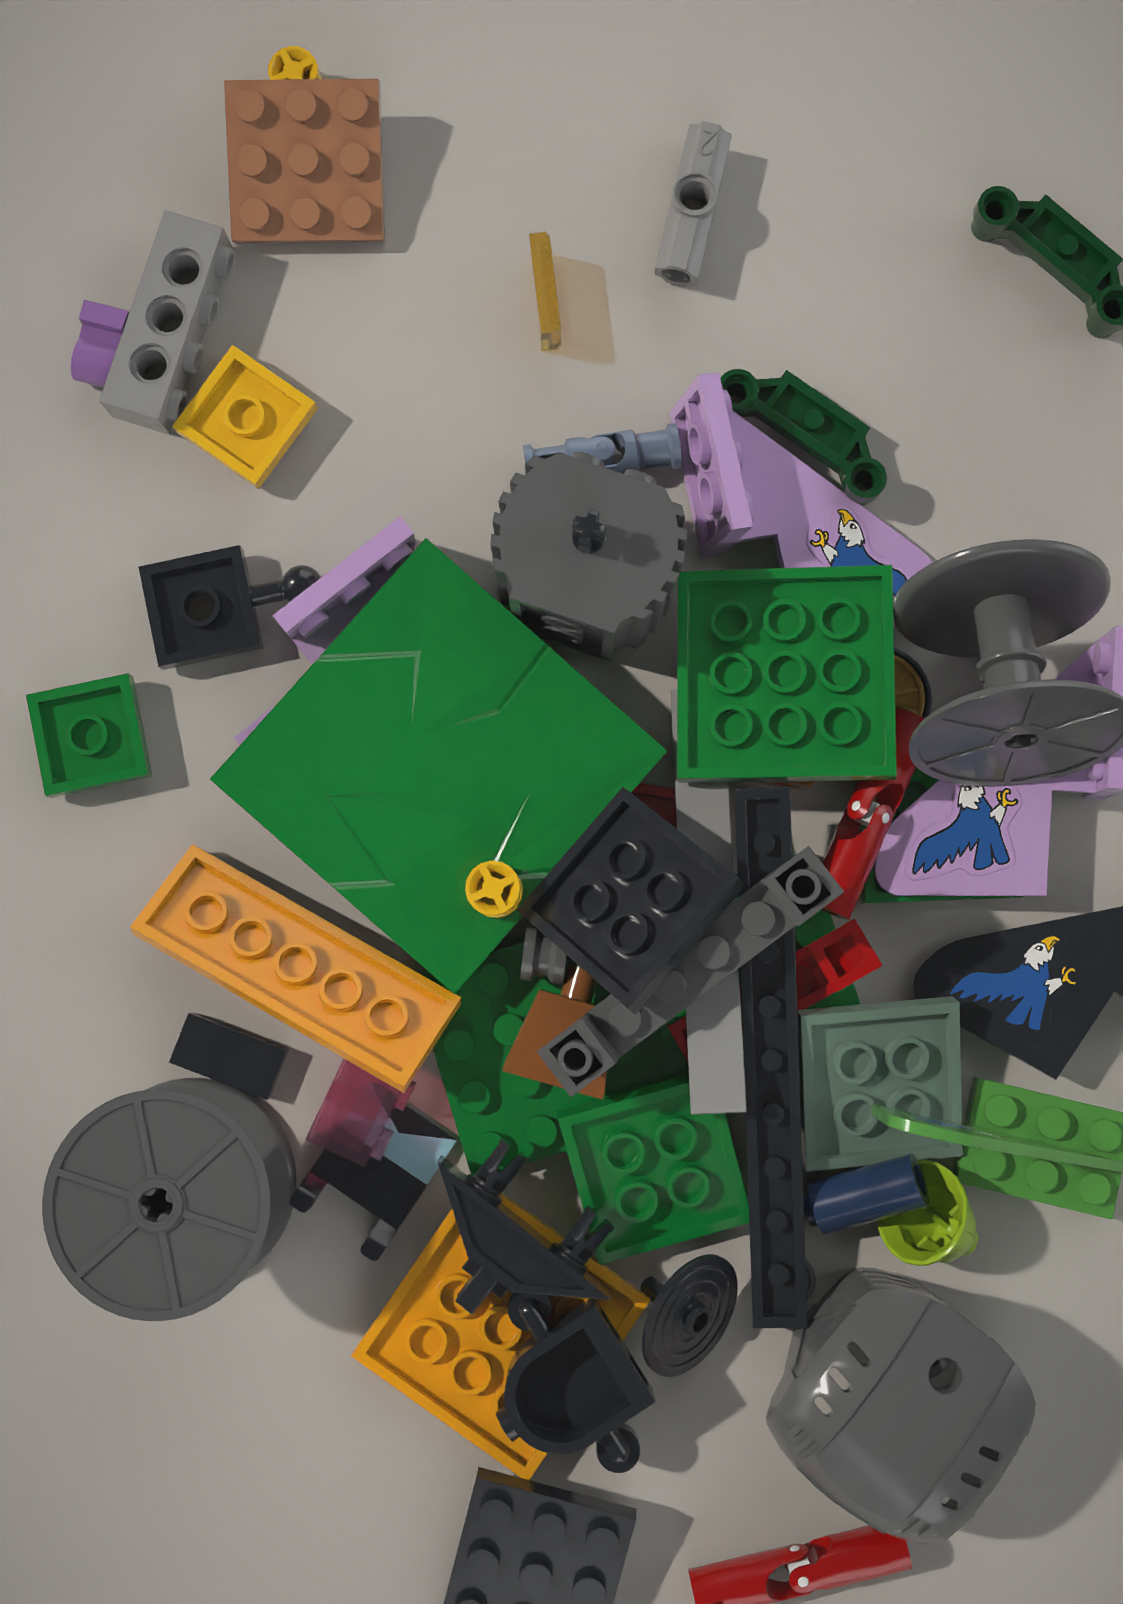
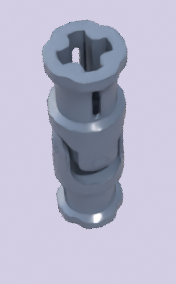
(638, 450)

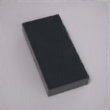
(228, 1056)

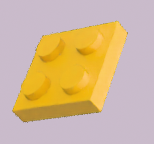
(245, 417)

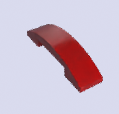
(820, 970)

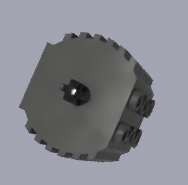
(587, 552)

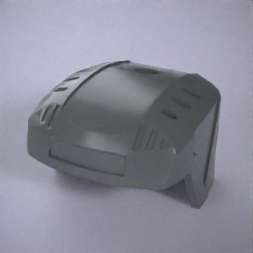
(893, 1436)

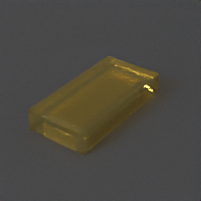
(545, 291)

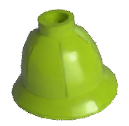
(935, 1232)

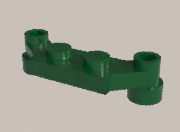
(1059, 247)
(812, 425)

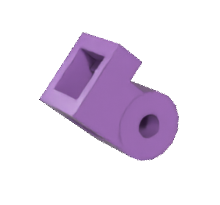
(97, 342)

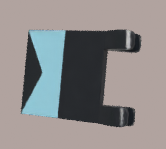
(385, 1186)

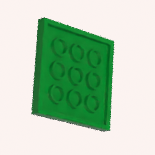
(786, 675)

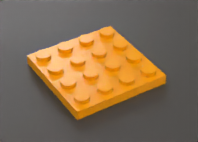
(460, 1360)

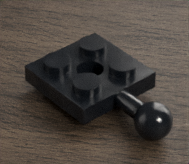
(234, 622)

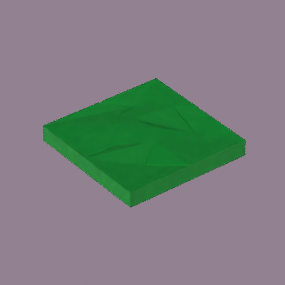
(430, 748)

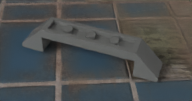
(741, 932)

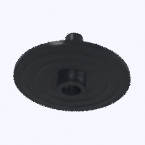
(688, 1314)

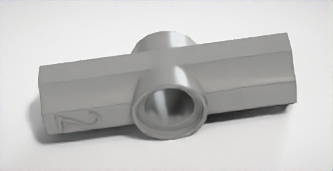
(697, 179)

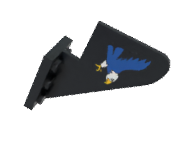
(1032, 984)

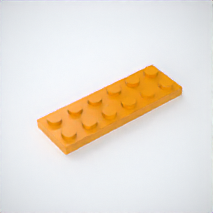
(297, 967)

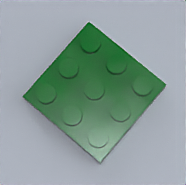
(653, 1168)

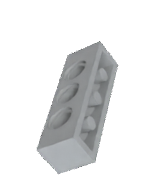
(179, 247)

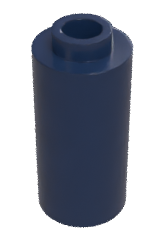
(866, 1195)

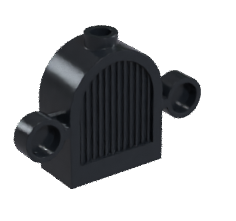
(573, 1383)

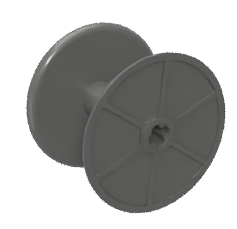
(1001, 607)
(168, 1197)

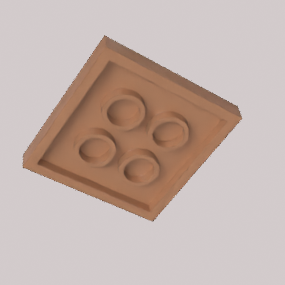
(305, 160)

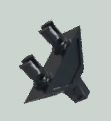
(508, 1251)

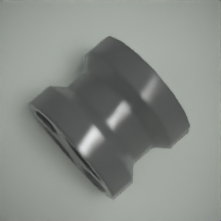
(542, 958)

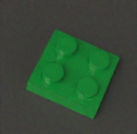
(89, 735)

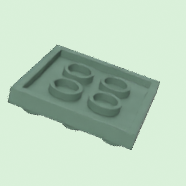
(881, 1055)

